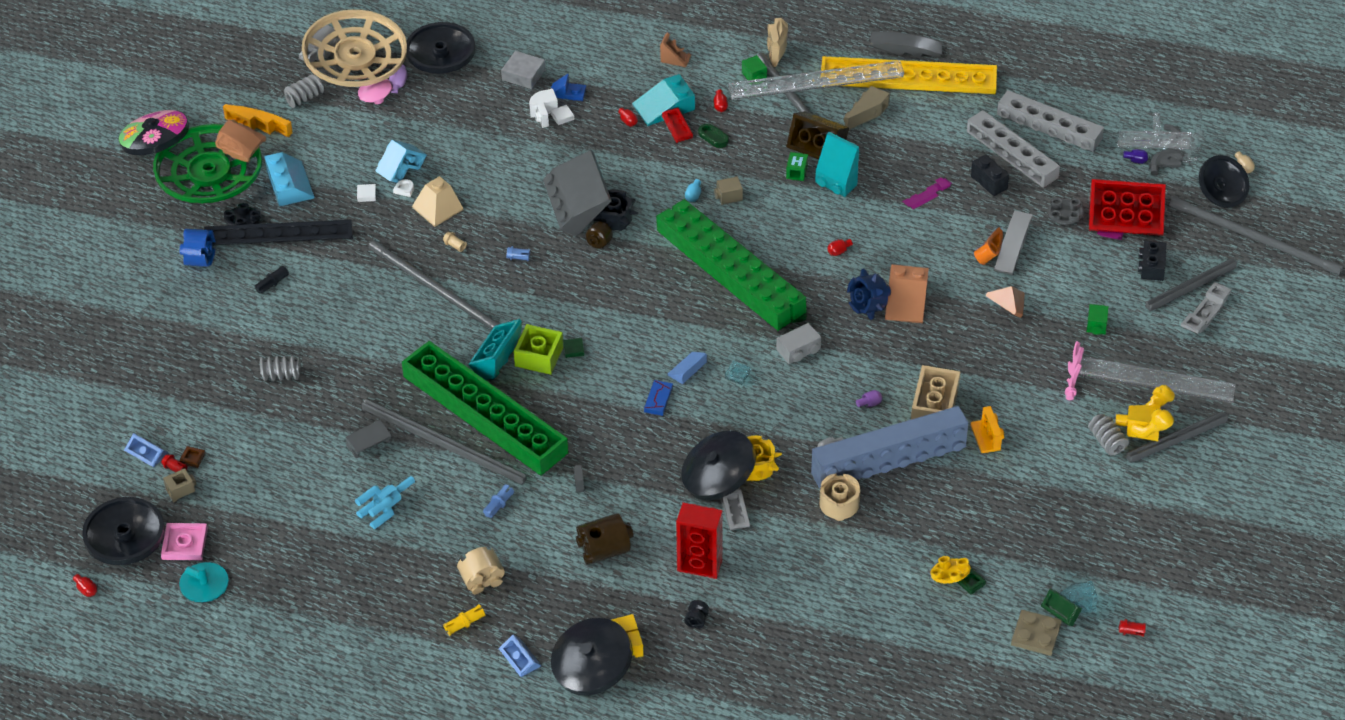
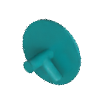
(204, 582)

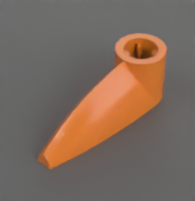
(990, 248)

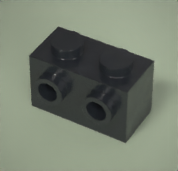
(989, 175)
(1153, 260)

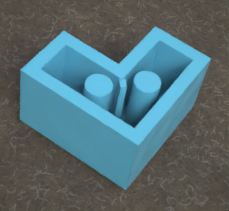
(398, 159)

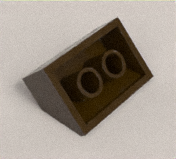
(810, 131)

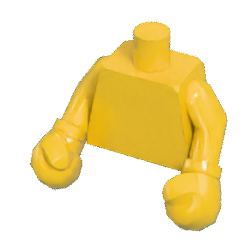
(1148, 419)

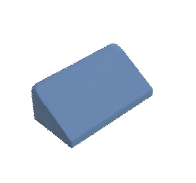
(688, 366)
(145, 450)
(519, 656)

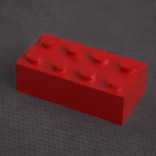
(699, 540)

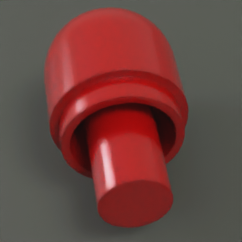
(720, 101)
(628, 117)
(839, 247)
(85, 585)

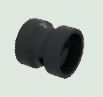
(697, 612)

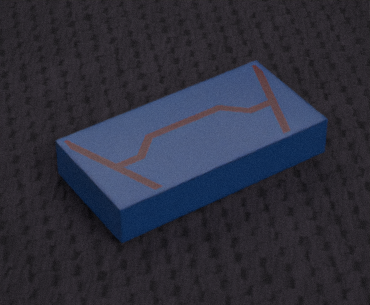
(658, 397)

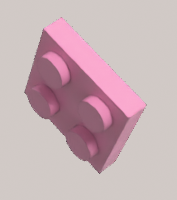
(184, 541)

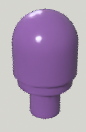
(871, 398)

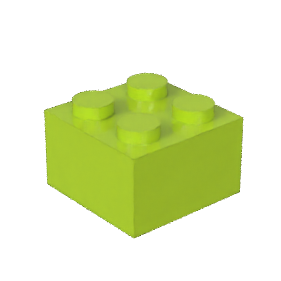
(538, 349)

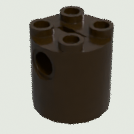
(604, 538)

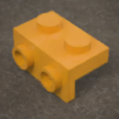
(987, 431)

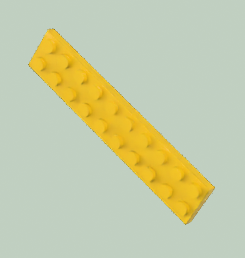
(926, 75)

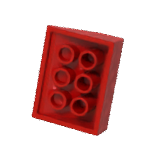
(1127, 207)

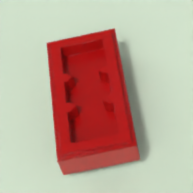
(677, 125)

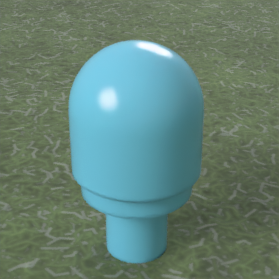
(693, 191)

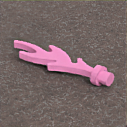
(1073, 369)

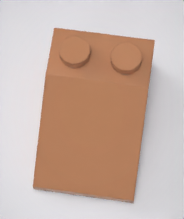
(907, 294)

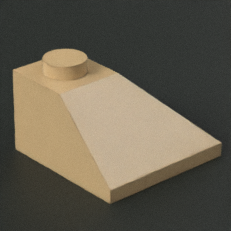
(437, 202)

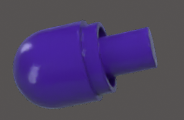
(1136, 156)

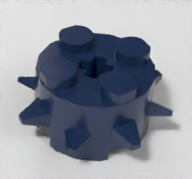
(868, 293)

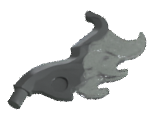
(1175, 157)

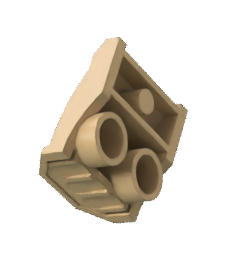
(777, 40)

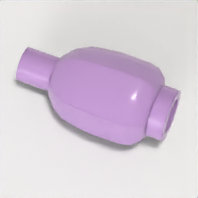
(398, 79)

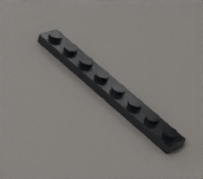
(282, 232)

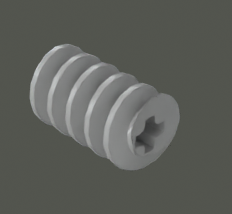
(303, 89)
(280, 369)
(1108, 434)

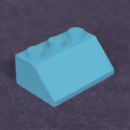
(288, 179)

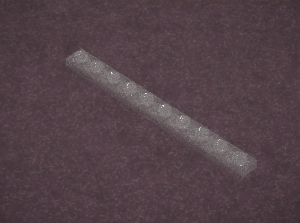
(815, 80)

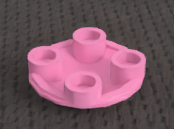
(375, 92)

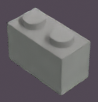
(798, 343)

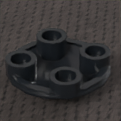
(242, 215)

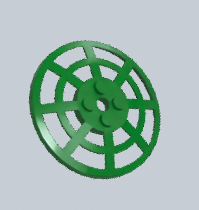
(196, 169)

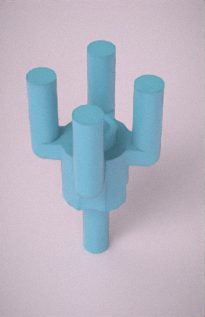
(383, 501)

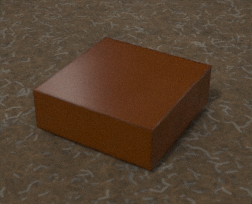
(192, 456)

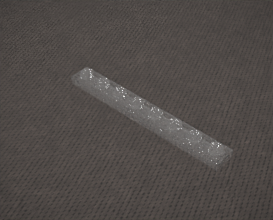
(1154, 378)

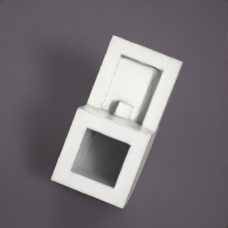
(541, 105)

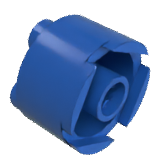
(198, 247)

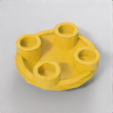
(950, 570)

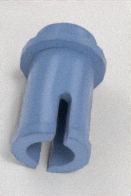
(516, 253)

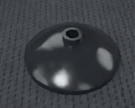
(1229, 176)

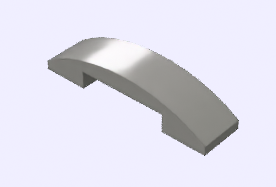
(1208, 308)

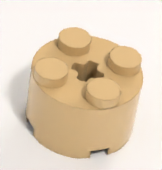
(839, 496)
(481, 569)

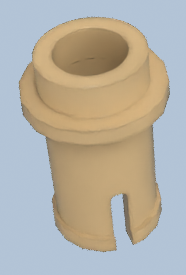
(455, 242)

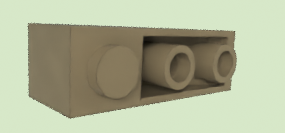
(871, 105)

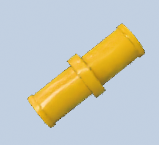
(464, 620)

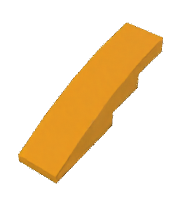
(258, 119)

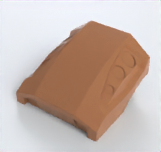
(238, 140)

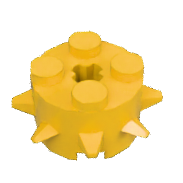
(765, 458)

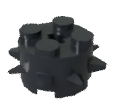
(618, 212)

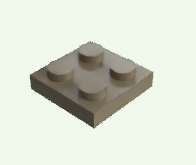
(1036, 632)

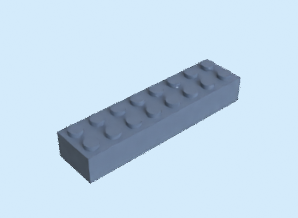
(892, 446)

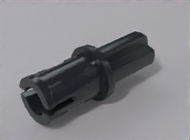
(271, 279)

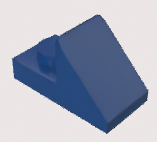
(566, 90)

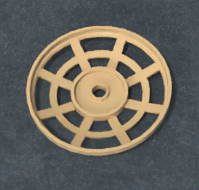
(347, 46)

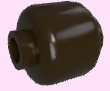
(599, 235)

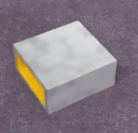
(523, 69)

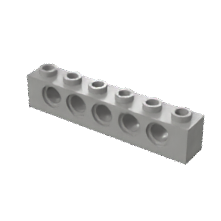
(1050, 121)
(1013, 148)

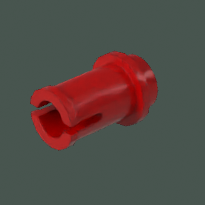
(173, 464)
(1133, 628)

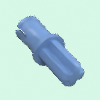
(498, 501)

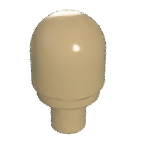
(1245, 161)

